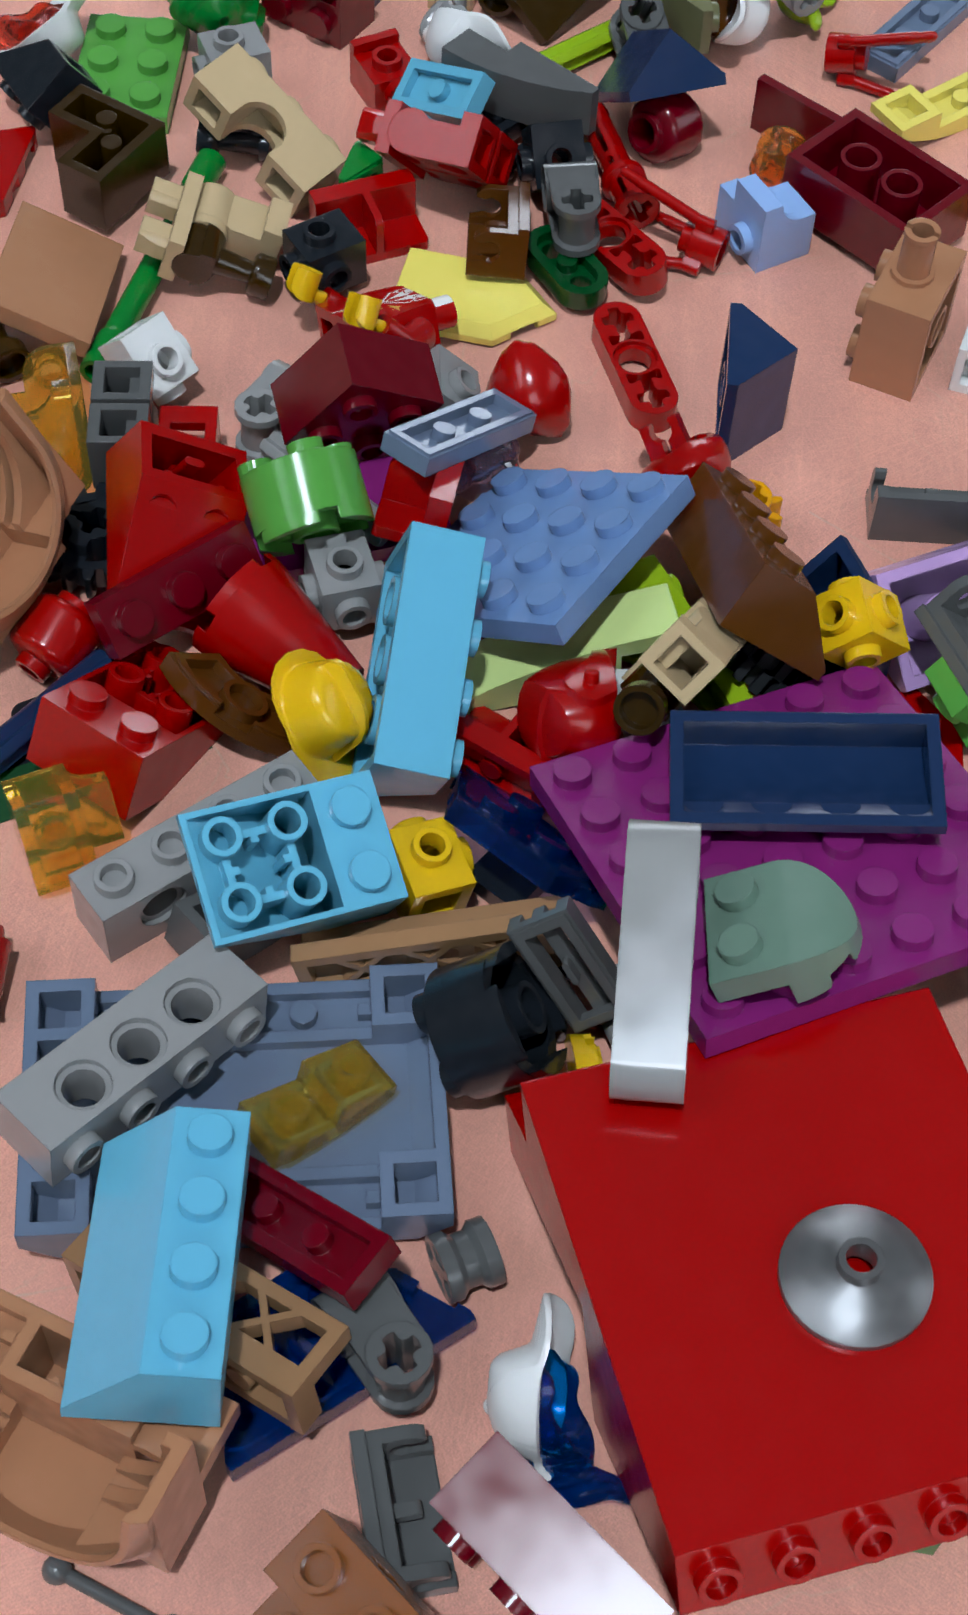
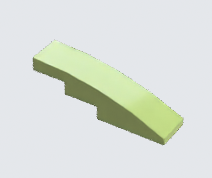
(621, 621)

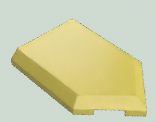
(484, 305)

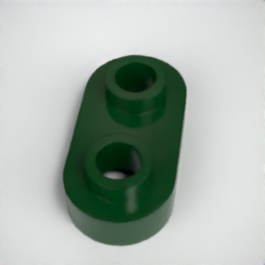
(572, 281)

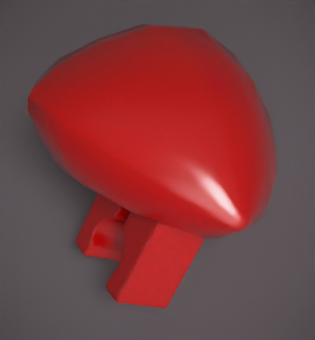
(538, 383)
(686, 452)

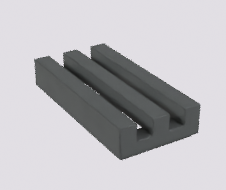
(549, 923)

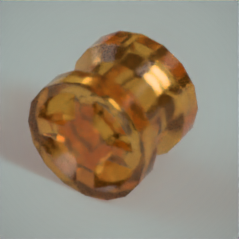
(774, 145)

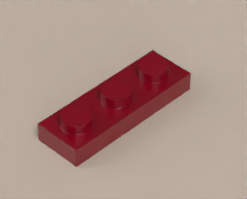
(170, 590)
(313, 1236)

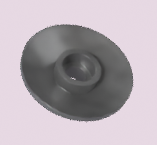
(851, 1306)

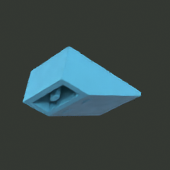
(293, 861)

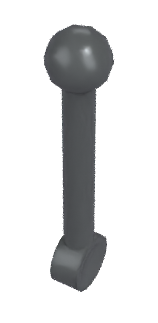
(59, 1572)

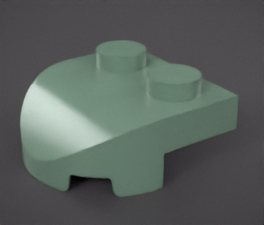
(777, 930)

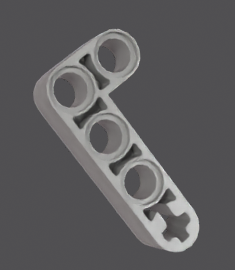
(655, 961)

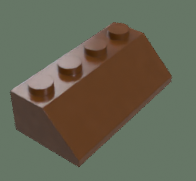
(747, 569)

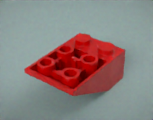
(164, 496)
(123, 724)

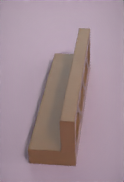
(420, 938)
(254, 1367)

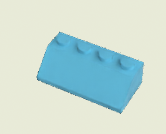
(421, 660)
(161, 1271)

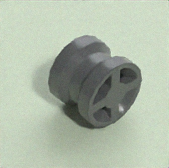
(465, 1259)

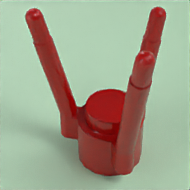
(850, 52)
(700, 237)

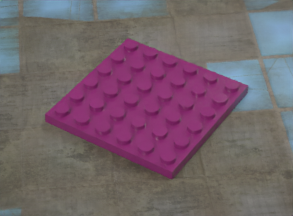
(902, 886)

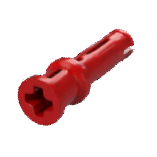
(612, 157)

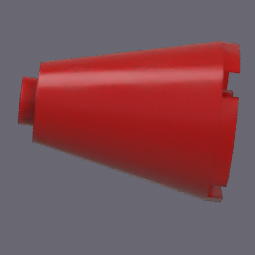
(262, 618)

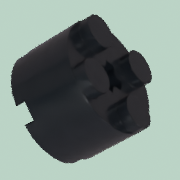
(489, 1023)

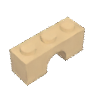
(239, 95)

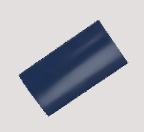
(807, 771)

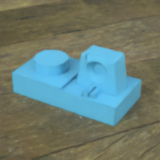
(443, 90)

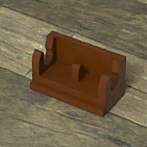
(500, 239)

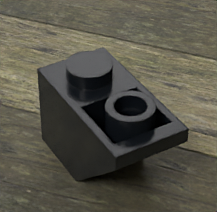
(39, 78)

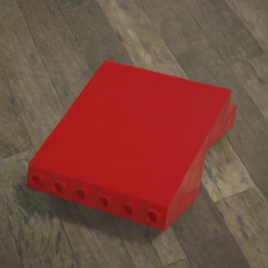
(725, 1418)

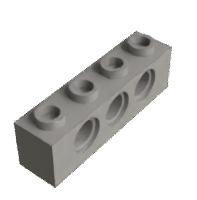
(132, 889)
(143, 1024)

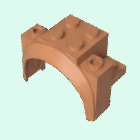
(34, 502)
(86, 1483)

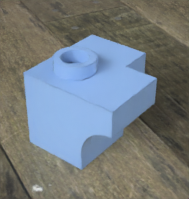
(764, 221)

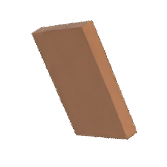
(55, 277)

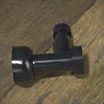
(240, 142)

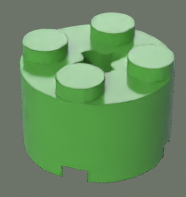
(304, 495)

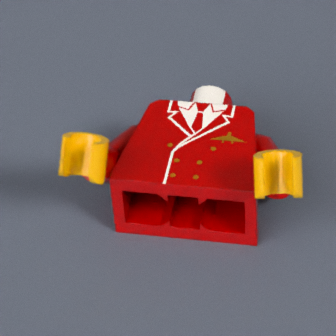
(385, 310)

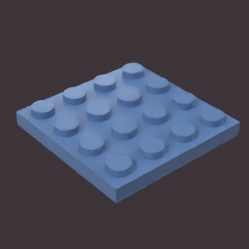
(563, 543)

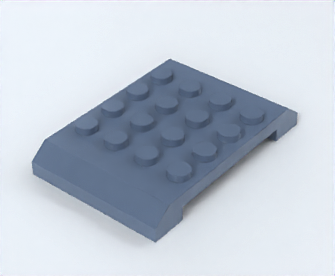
(382, 1169)

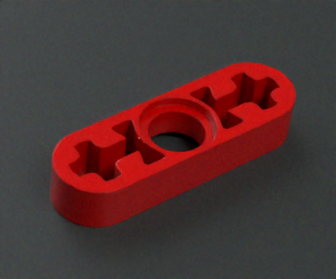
(648, 256)
(639, 347)

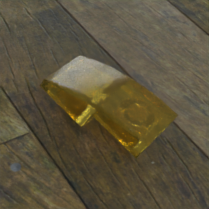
(323, 1102)

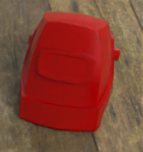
(570, 706)

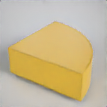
(581, 1051)

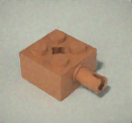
(905, 310)

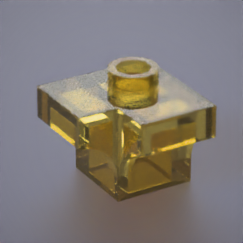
(60, 821)

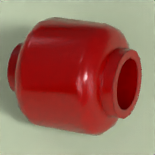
(53, 636)

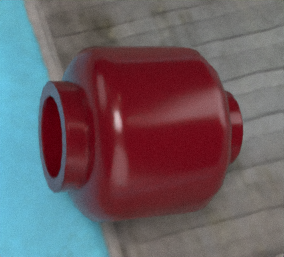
(665, 127)

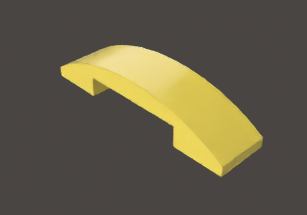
(925, 114)

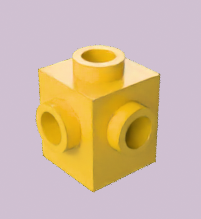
(860, 623)
(433, 866)

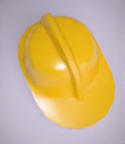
(322, 709)

